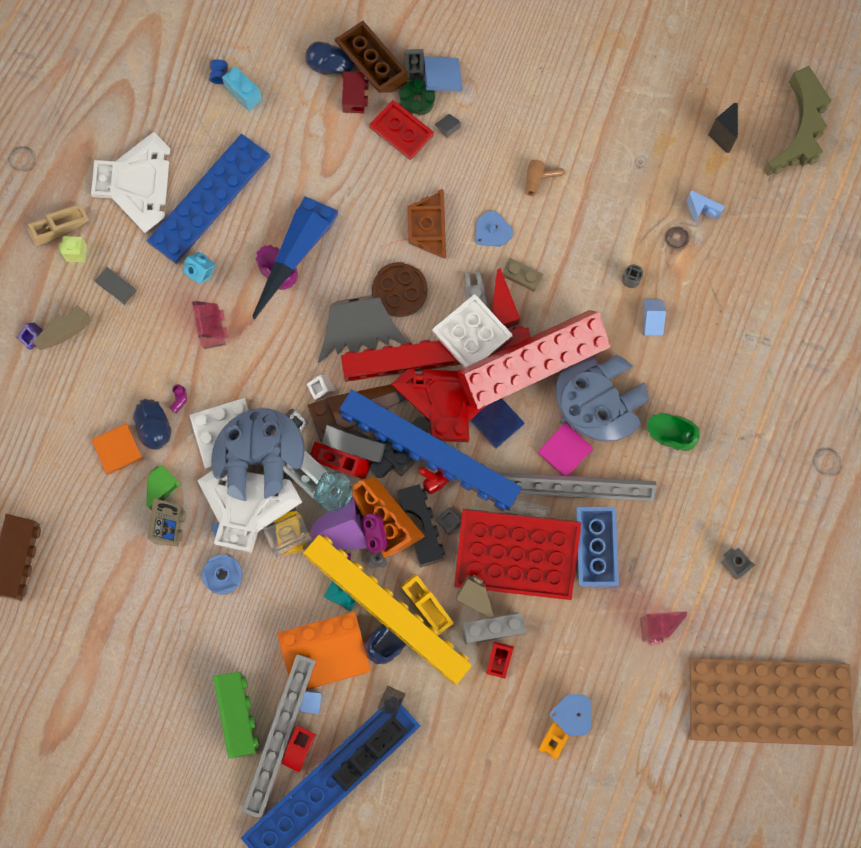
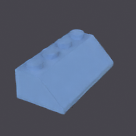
(598, 548)

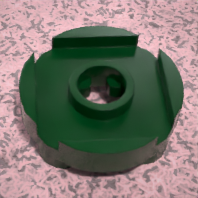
(417, 87)

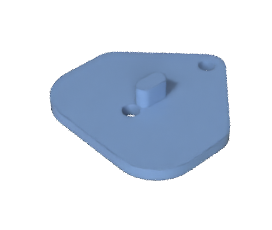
(489, 234)
(567, 717)

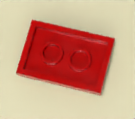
(401, 129)

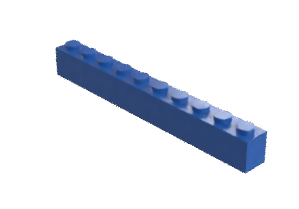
(430, 450)

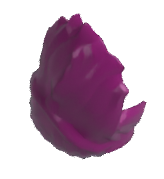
(265, 259)

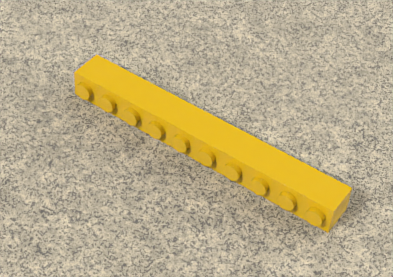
(387, 610)

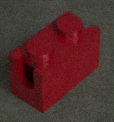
(354, 92)

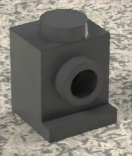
(737, 570)

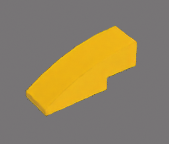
(426, 603)

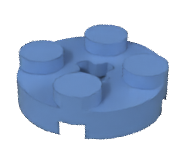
(231, 580)

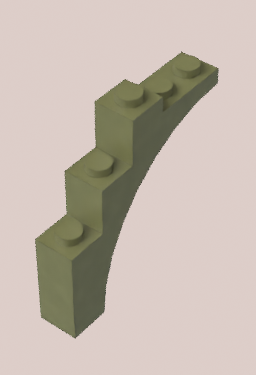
(811, 102)

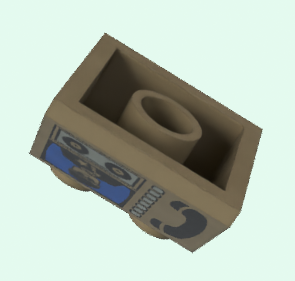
(166, 523)

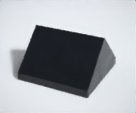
(725, 128)

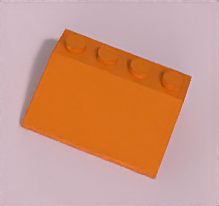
(332, 643)

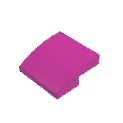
(565, 450)

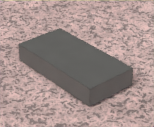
(115, 285)

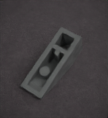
(414, 63)

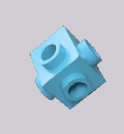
(198, 267)

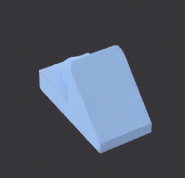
(698, 203)

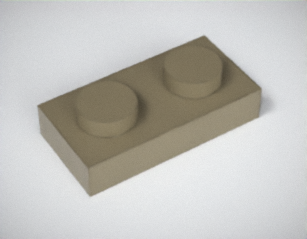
(522, 274)

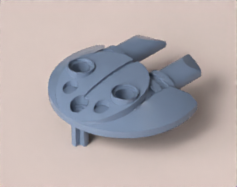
(598, 398)
(257, 446)

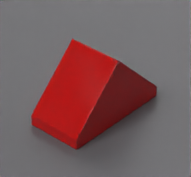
(499, 659)

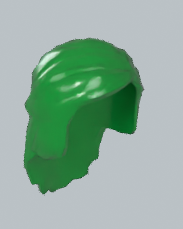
(673, 431)

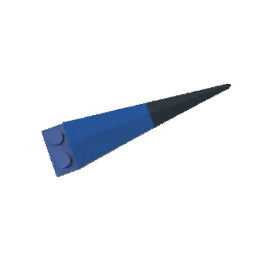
(305, 230)

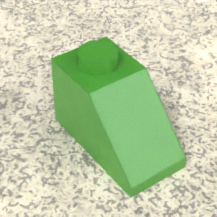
(160, 485)

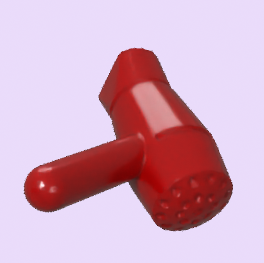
(433, 481)

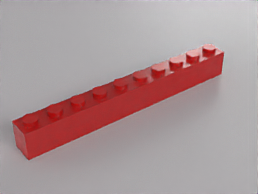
(419, 356)

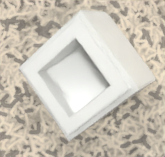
(320, 386)

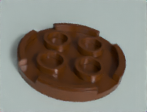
(400, 289)

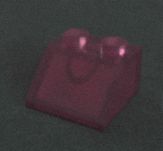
(210, 324)
(660, 626)

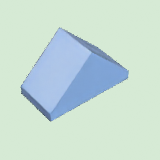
(654, 317)

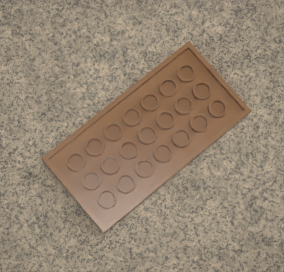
(770, 702)

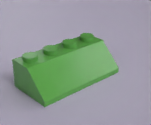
(235, 714)

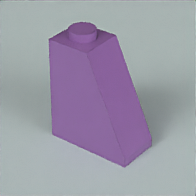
(342, 527)

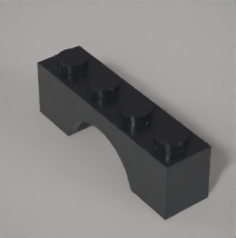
(413, 502)

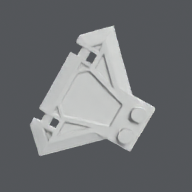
(136, 181)
(244, 519)

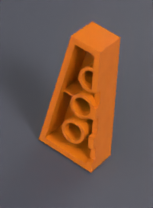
(399, 528)

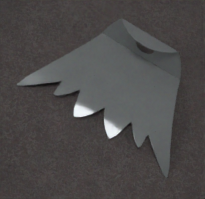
(356, 322)

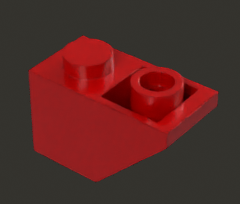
(298, 748)

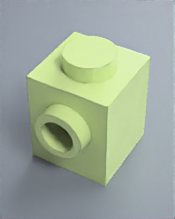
(73, 249)

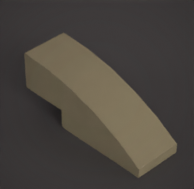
(62, 328)

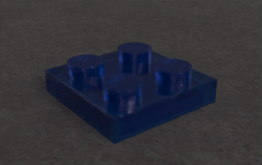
(497, 422)

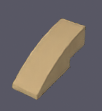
(57, 224)

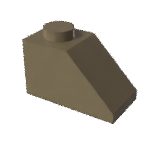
(475, 595)

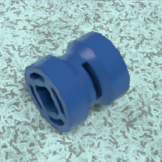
(218, 70)

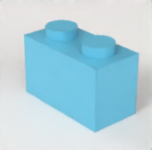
(242, 88)

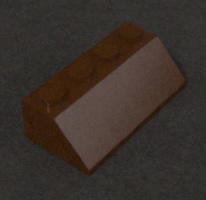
(372, 58)
(16, 553)

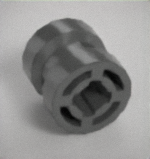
(632, 280)

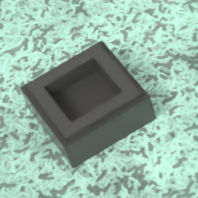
(449, 520)

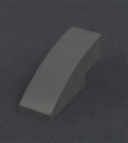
(353, 443)

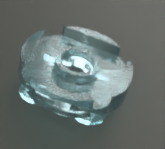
(325, 486)

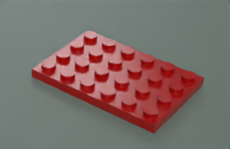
(518, 553)

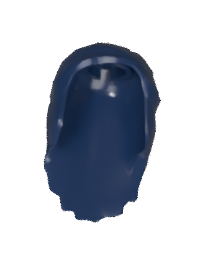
(327, 58)
(152, 424)
(383, 646)

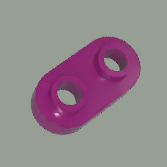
(374, 533)

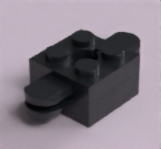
(394, 459)

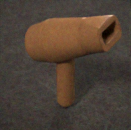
(535, 173)

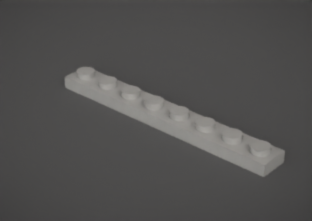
(584, 487)
(278, 736)

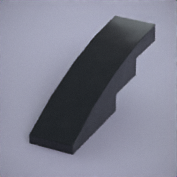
(369, 753)

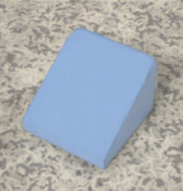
(311, 702)

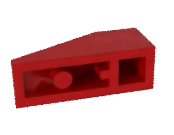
(503, 304)
(340, 460)

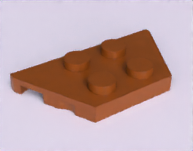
(427, 224)

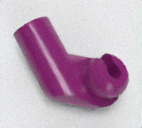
(180, 398)

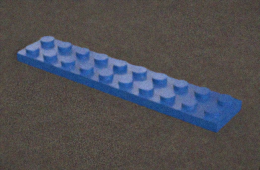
(319, 791)

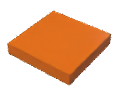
(117, 449)

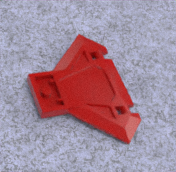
(440, 401)

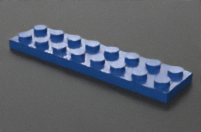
(208, 198)

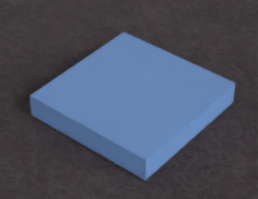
(442, 74)

